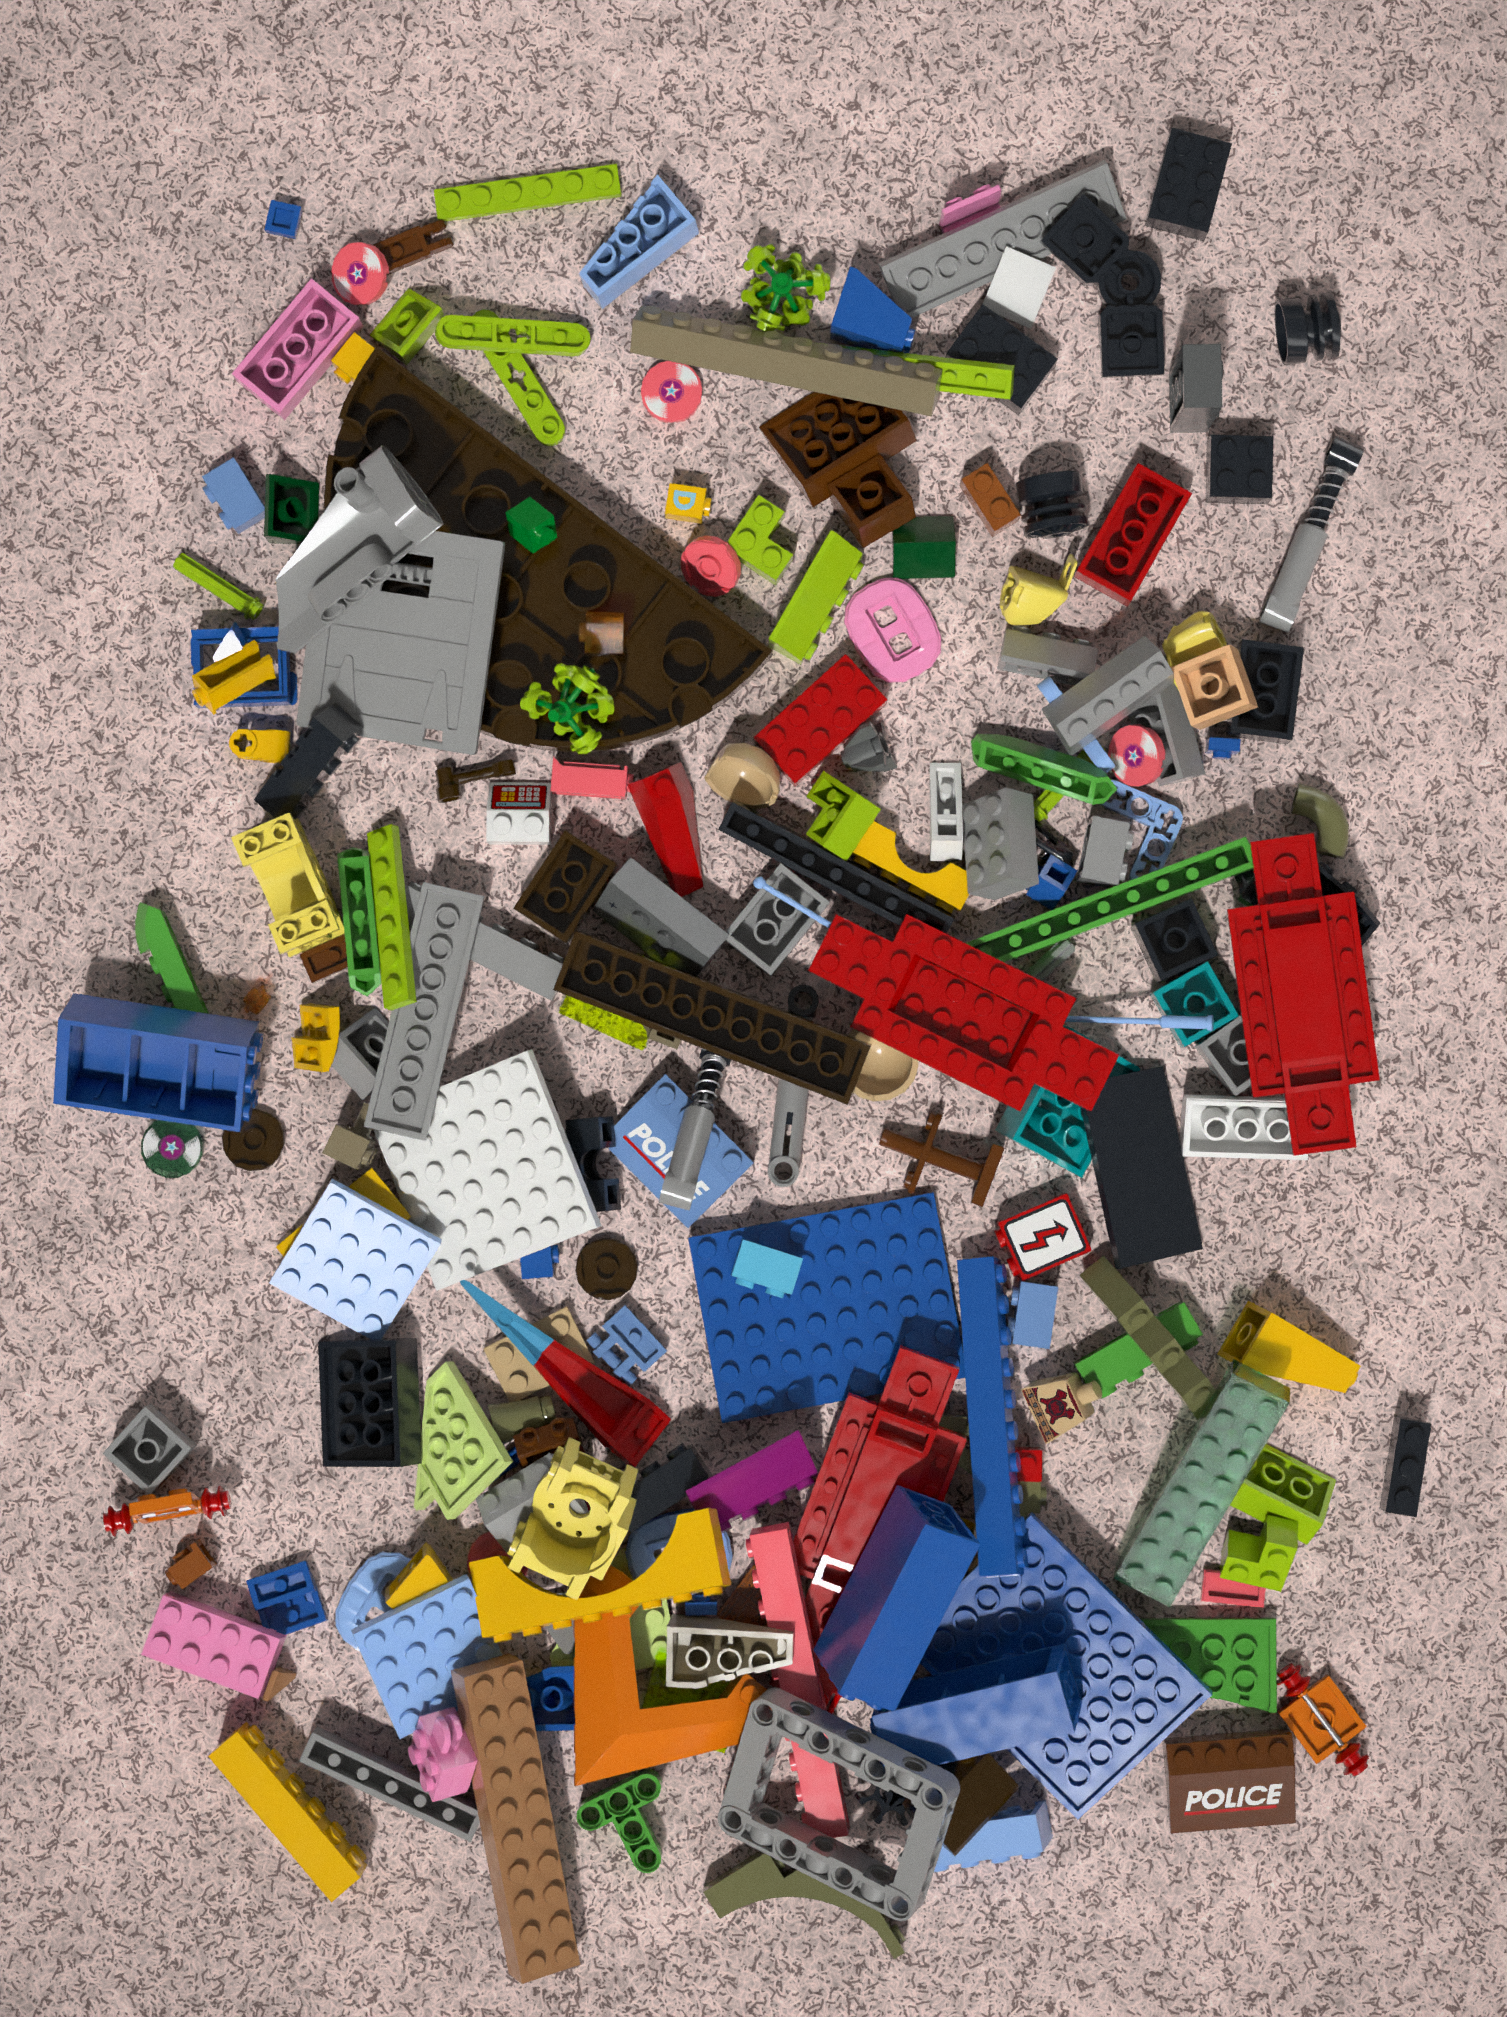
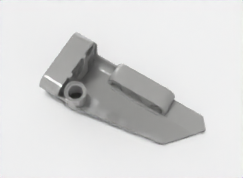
(352, 546)

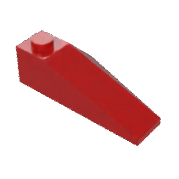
(669, 817)

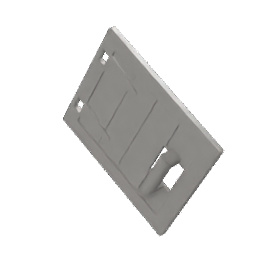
(414, 659)

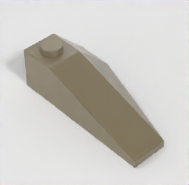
(719, 1649)

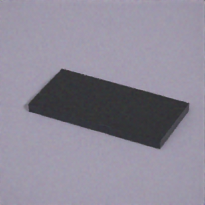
(1141, 1170)

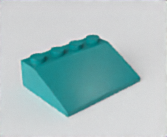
(1054, 1125)

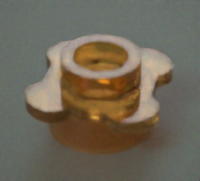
(256, 1000)

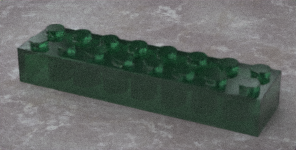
(1202, 1482)

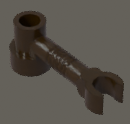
(450, 782)

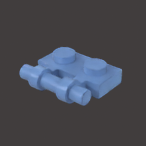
(633, 1338)

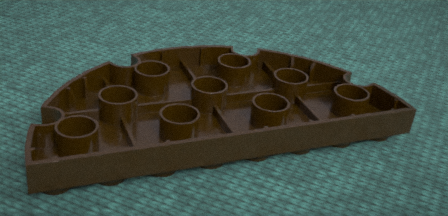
(677, 646)

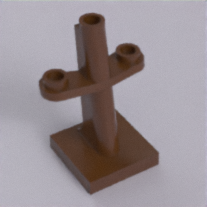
(944, 1159)

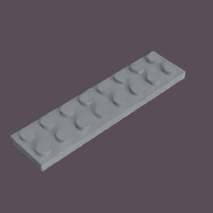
(972, 252)
(422, 1031)

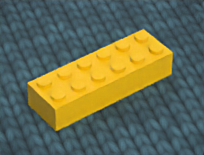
(289, 1810)

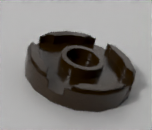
(261, 1145)
(616, 1266)

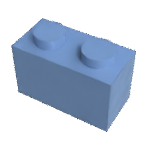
(235, 496)
(1033, 1314)

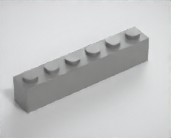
(505, 955)
(388, 1783)

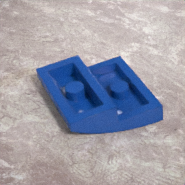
(287, 1599)

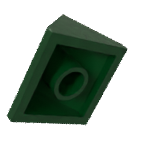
(289, 509)
(924, 548)

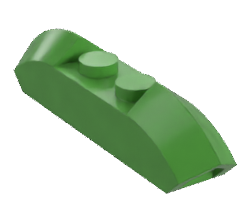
(1042, 767)
(359, 920)
(156, 935)

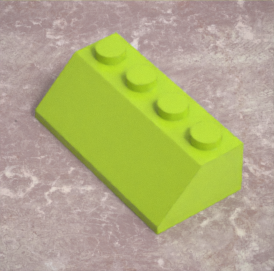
(815, 599)
(1286, 1490)

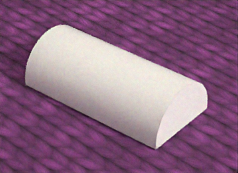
(1235, 1127)

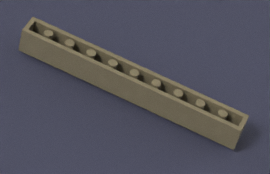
(786, 360)

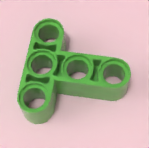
(623, 1814)

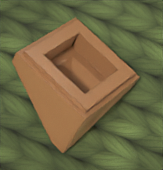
(278, 1680)

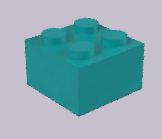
(1194, 995)

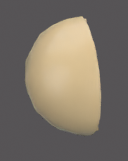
(744, 775)
(884, 1071)

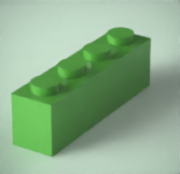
(1124, 1359)

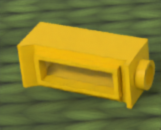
(232, 677)

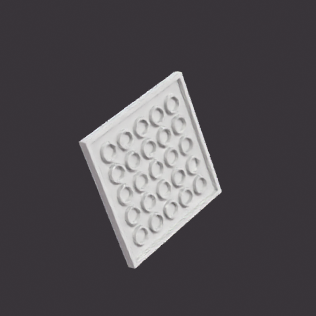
(491, 1173)

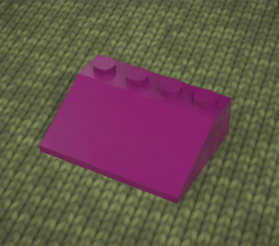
(756, 1481)

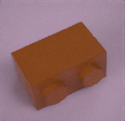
(989, 500)

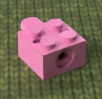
(442, 1754)

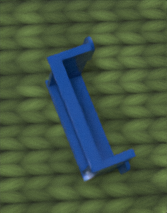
(287, 680)

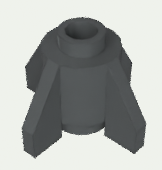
(868, 750)

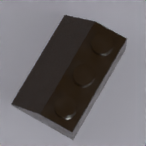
(982, 1793)

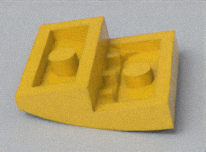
(319, 1037)

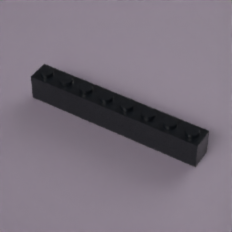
(829, 869)

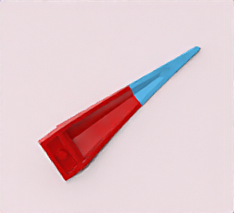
(608, 1408)

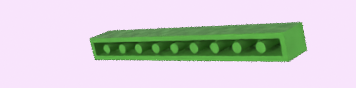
(1117, 902)

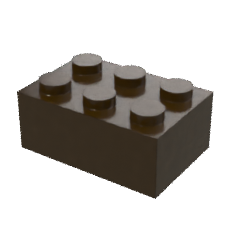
(566, 887)

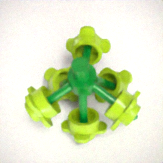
(789, 275)
(565, 711)

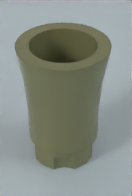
(513, 1417)

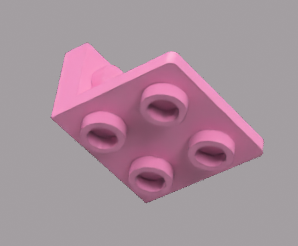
(963, 211)

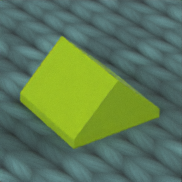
(408, 325)

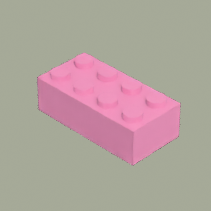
(297, 349)
(213, 1644)

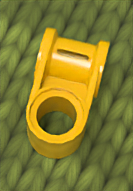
(267, 744)

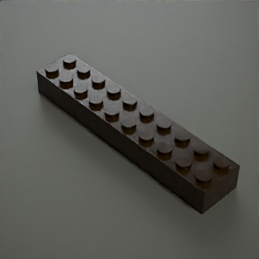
(712, 1017)

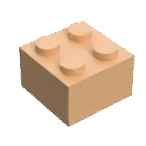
(1214, 687)

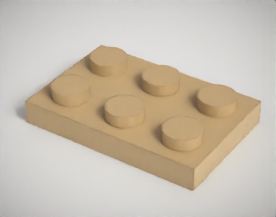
(516, 1372)

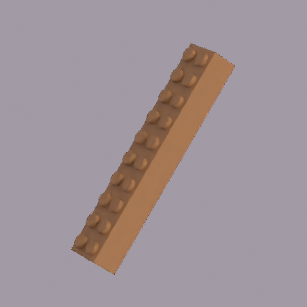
(516, 1818)

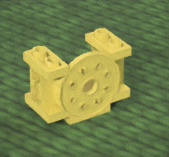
(292, 884)
(558, 1548)

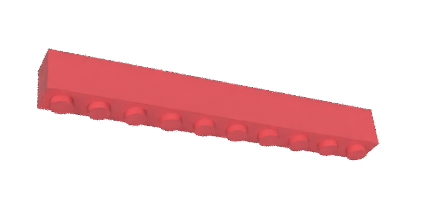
(786, 1609)

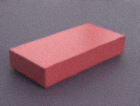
(1230, 1592)

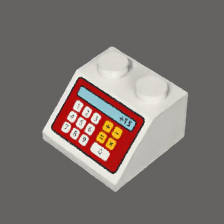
(518, 813)

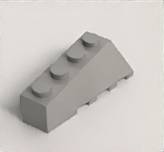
(1170, 721)

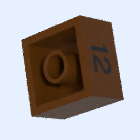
(871, 501)

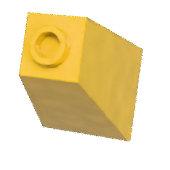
(1285, 1351)
(417, 1578)

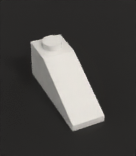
(946, 812)

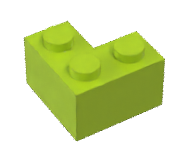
(753, 541)
(843, 816)
(1262, 1558)

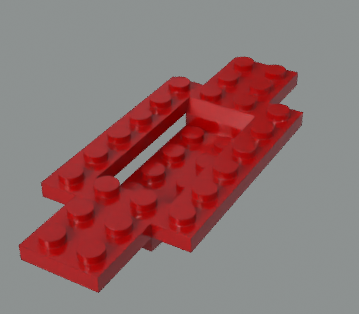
(1315, 994)
(958, 1023)
(900, 1449)

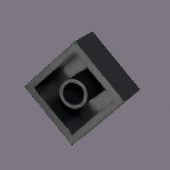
(1239, 469)
(1174, 940)

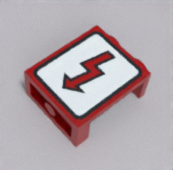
(1042, 1237)

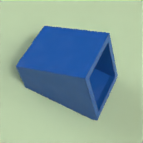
(870, 318)

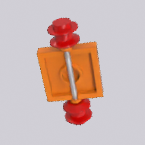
(176, 1505)
(1322, 1719)

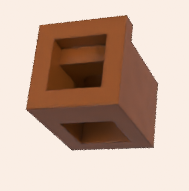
(190, 1565)

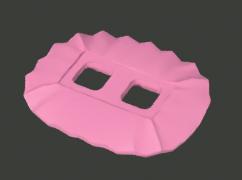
(873, 641)

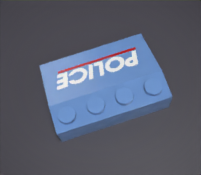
(648, 1138)

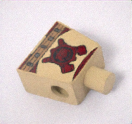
(1060, 1403)

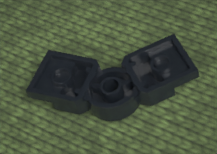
(1099, 255)

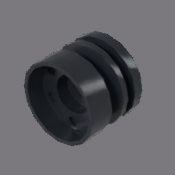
(1310, 328)
(1053, 511)

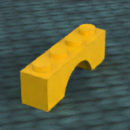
(945, 886)

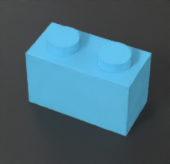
(766, 1267)

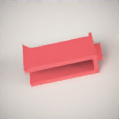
(590, 780)

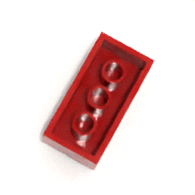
(1132, 534)
(820, 720)

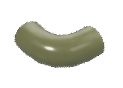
(1328, 817)

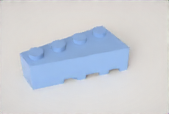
(639, 244)
(1003, 1836)

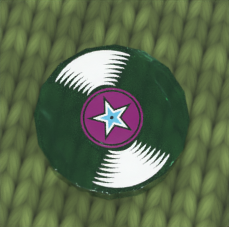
(172, 1148)

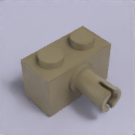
(352, 1144)

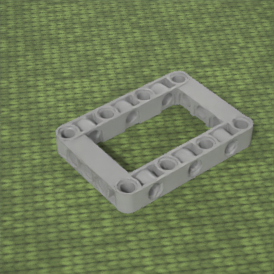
(814, 1851)

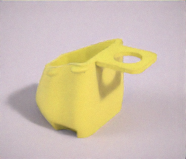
(1033, 597)
(1193, 638)

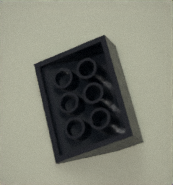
(370, 1403)

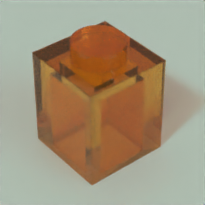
(602, 632)

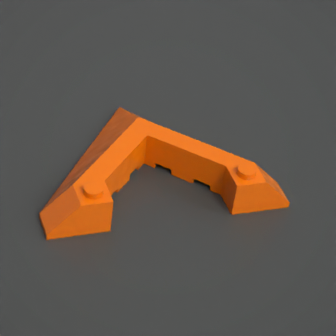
(612, 1729)

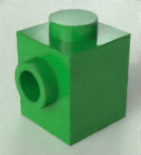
(531, 525)

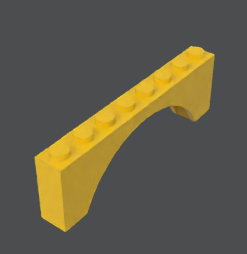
(688, 1565)

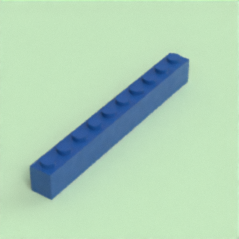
(991, 1417)

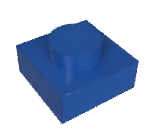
(283, 219)
(1222, 747)
(701, 1605)

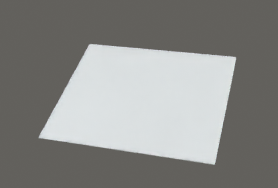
(1018, 287)

